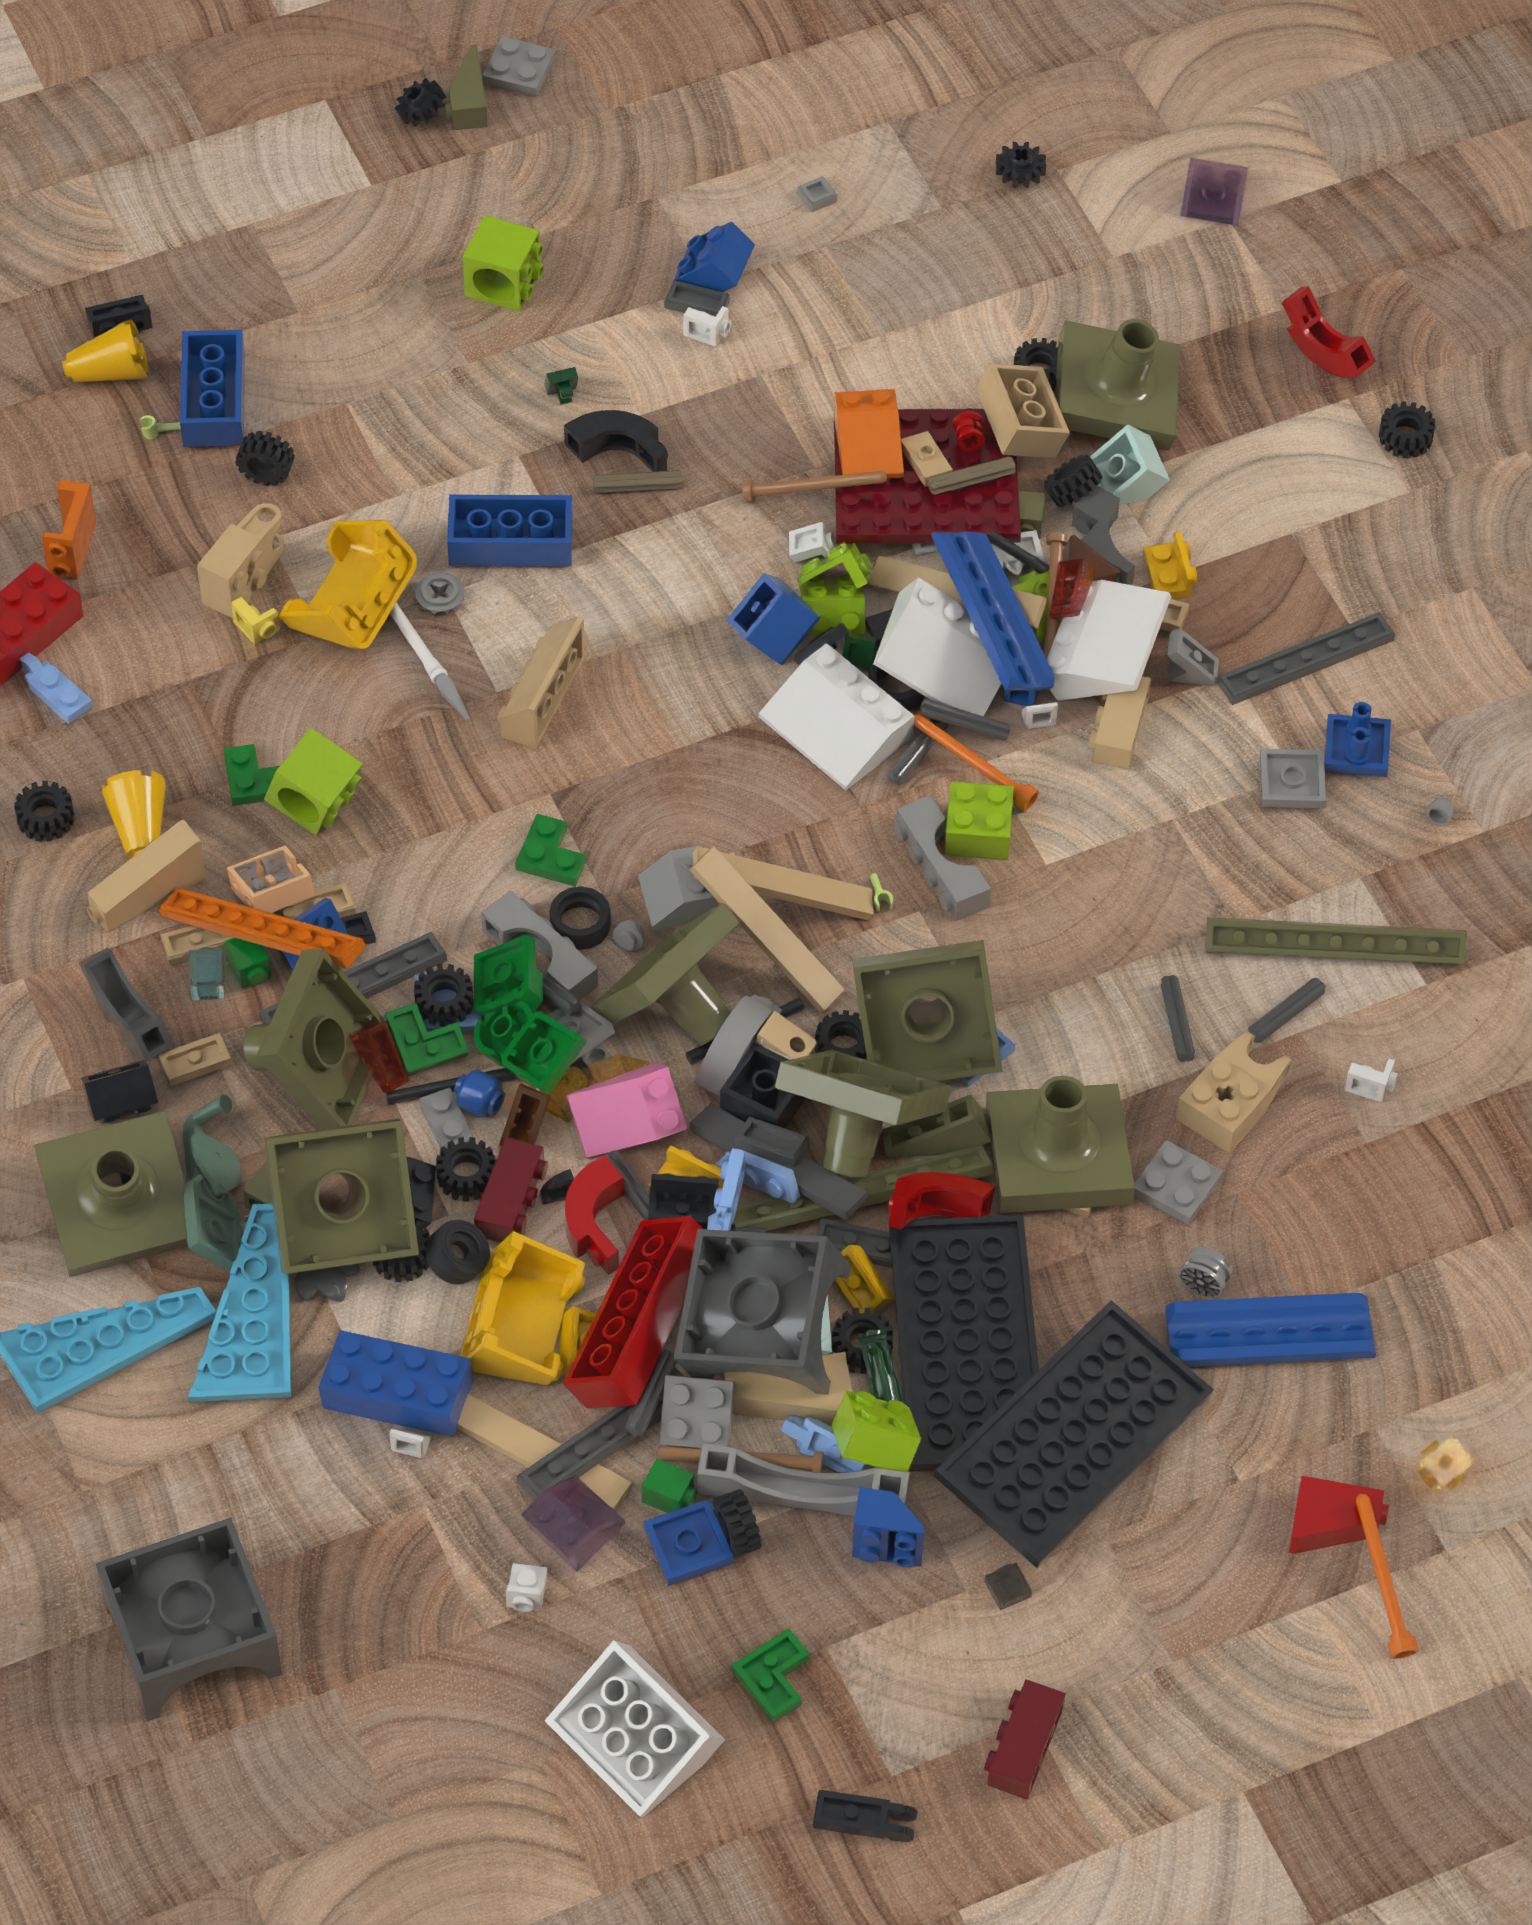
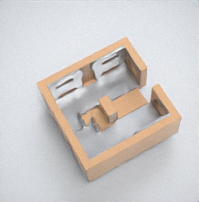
(271, 881)

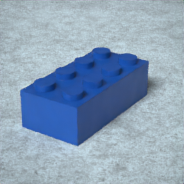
(212, 388)
(510, 530)
(396, 1383)

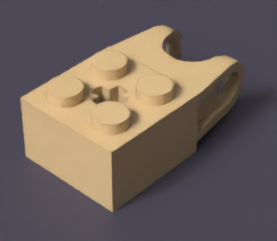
(240, 560)
(1231, 1094)

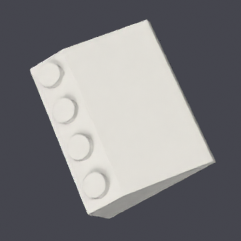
(1108, 641)
(937, 650)
(838, 717)
(633, 1728)

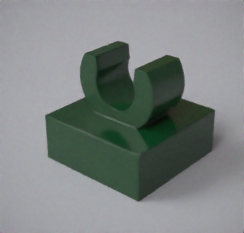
(562, 383)
(860, 650)

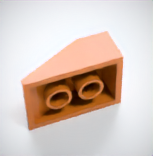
(868, 432)

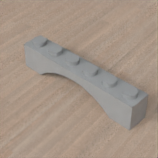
(730, 1469)

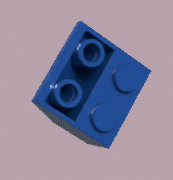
(715, 258)
(773, 618)
(886, 1530)

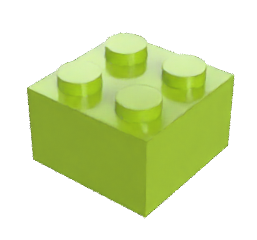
(979, 820)
(876, 1431)

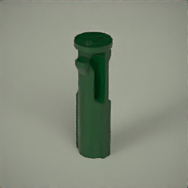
(879, 1365)

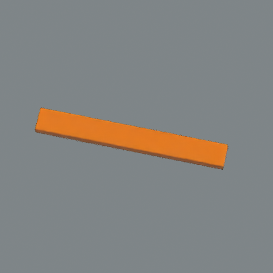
(259, 926)

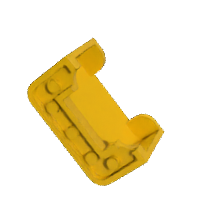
(360, 587)
(521, 1311)

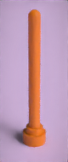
(1023, 795)
(1402, 1642)

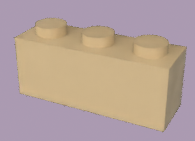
(1119, 726)

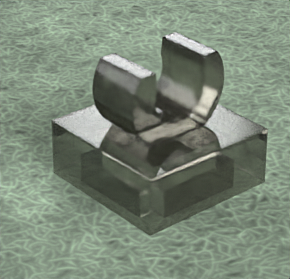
(1008, 1586)

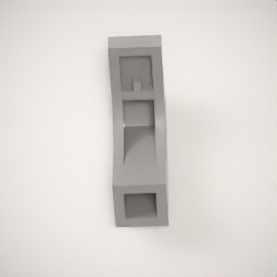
(733, 1041)

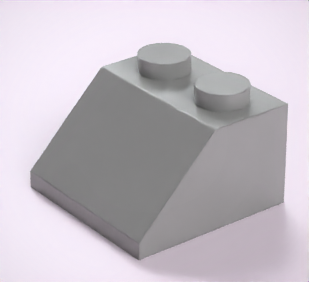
(672, 892)

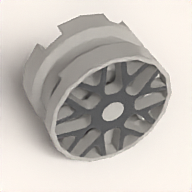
(1207, 1271)

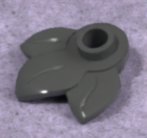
(327, 1281)

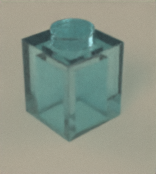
(207, 974)

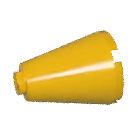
(108, 357)
(135, 808)

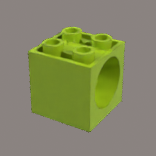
(502, 263)
(314, 782)

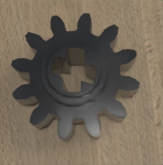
(420, 102)
(1021, 164)

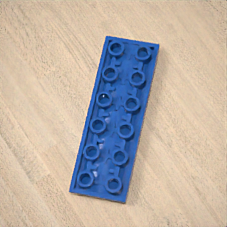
(994, 610)
(1270, 1329)

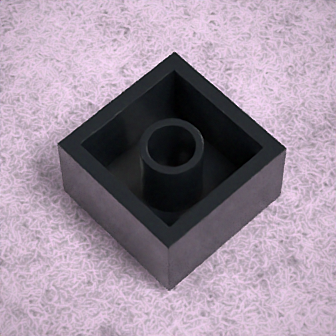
(753, 1091)

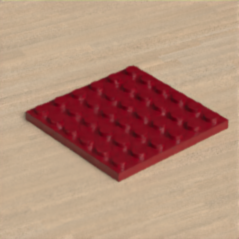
(909, 513)

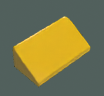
(864, 1284)
(572, 1334)

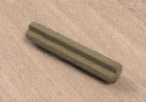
(971, 475)
(638, 481)

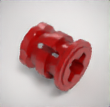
(969, 426)

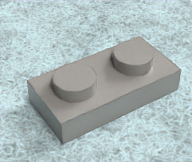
(445, 1117)

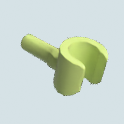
(151, 429)
(880, 894)

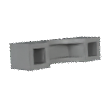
(959, 887)
(514, 918)

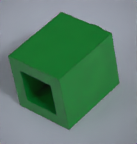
(247, 961)
(668, 1487)

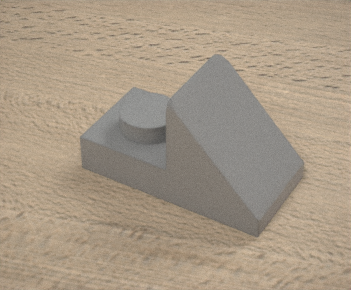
(1190, 660)

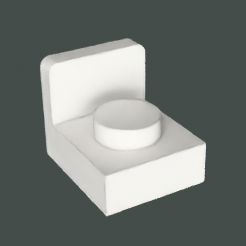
(706, 327)
(811, 542)
(1369, 1082)
(526, 1587)

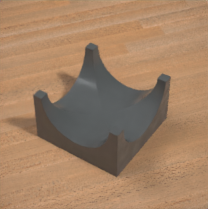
(758, 1305)
(187, 1611)

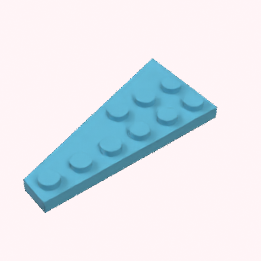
(251, 1329)
(87, 1346)

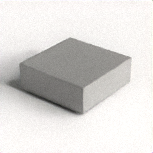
(817, 194)

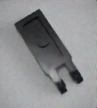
(862, 1816)

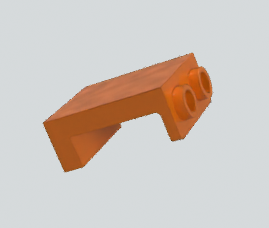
(68, 550)

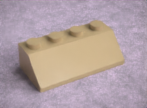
(543, 683)

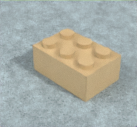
(1022, 410)

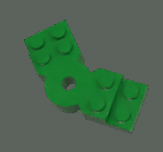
(512, 1033)

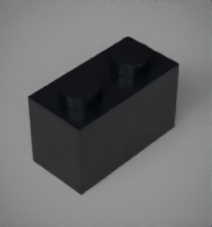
(119, 1091)

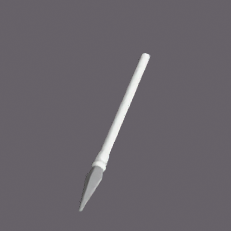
(436, 672)

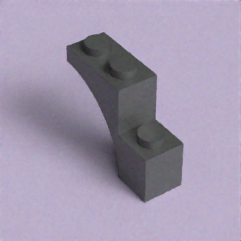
(1095, 517)
(124, 1007)

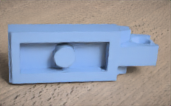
(54, 688)
(768, 1177)
(728, 1197)
(817, 1436)

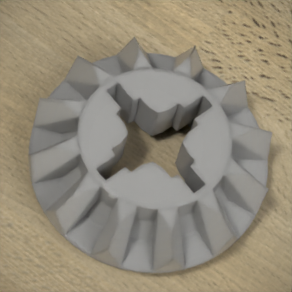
(439, 583)

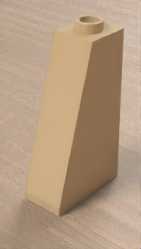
(148, 877)
(780, 1398)

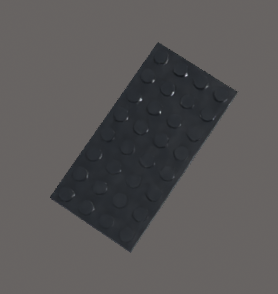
(961, 1325)
(1073, 1433)

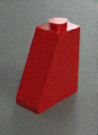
(1329, 1514)

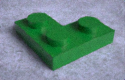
(245, 779)
(544, 856)
(420, 1048)
(764, 1673)

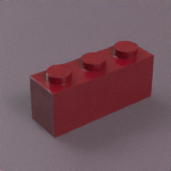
(510, 1189)
(1024, 1738)

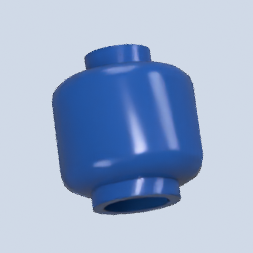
(479, 1093)

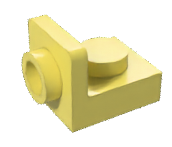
(252, 624)

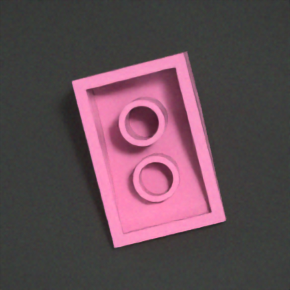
(627, 1110)

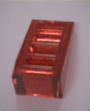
(1067, 571)
(376, 1045)

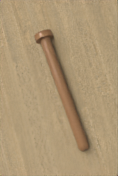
(751, 490)
(1056, 543)
(813, 1463)

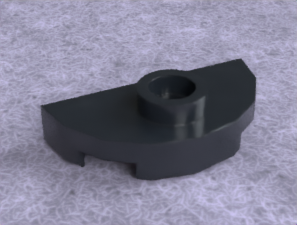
(829, 636)

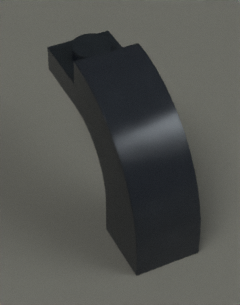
(615, 431)

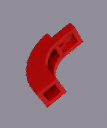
(1320, 342)
(587, 1195)
(938, 1195)

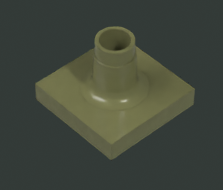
(1118, 380)
(674, 979)
(937, 1038)
(310, 1041)
(861, 1099)
(1059, 1147)
(372, 1221)
(109, 1223)

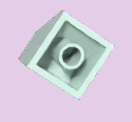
(1130, 466)

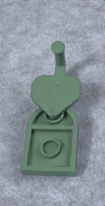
(211, 1174)

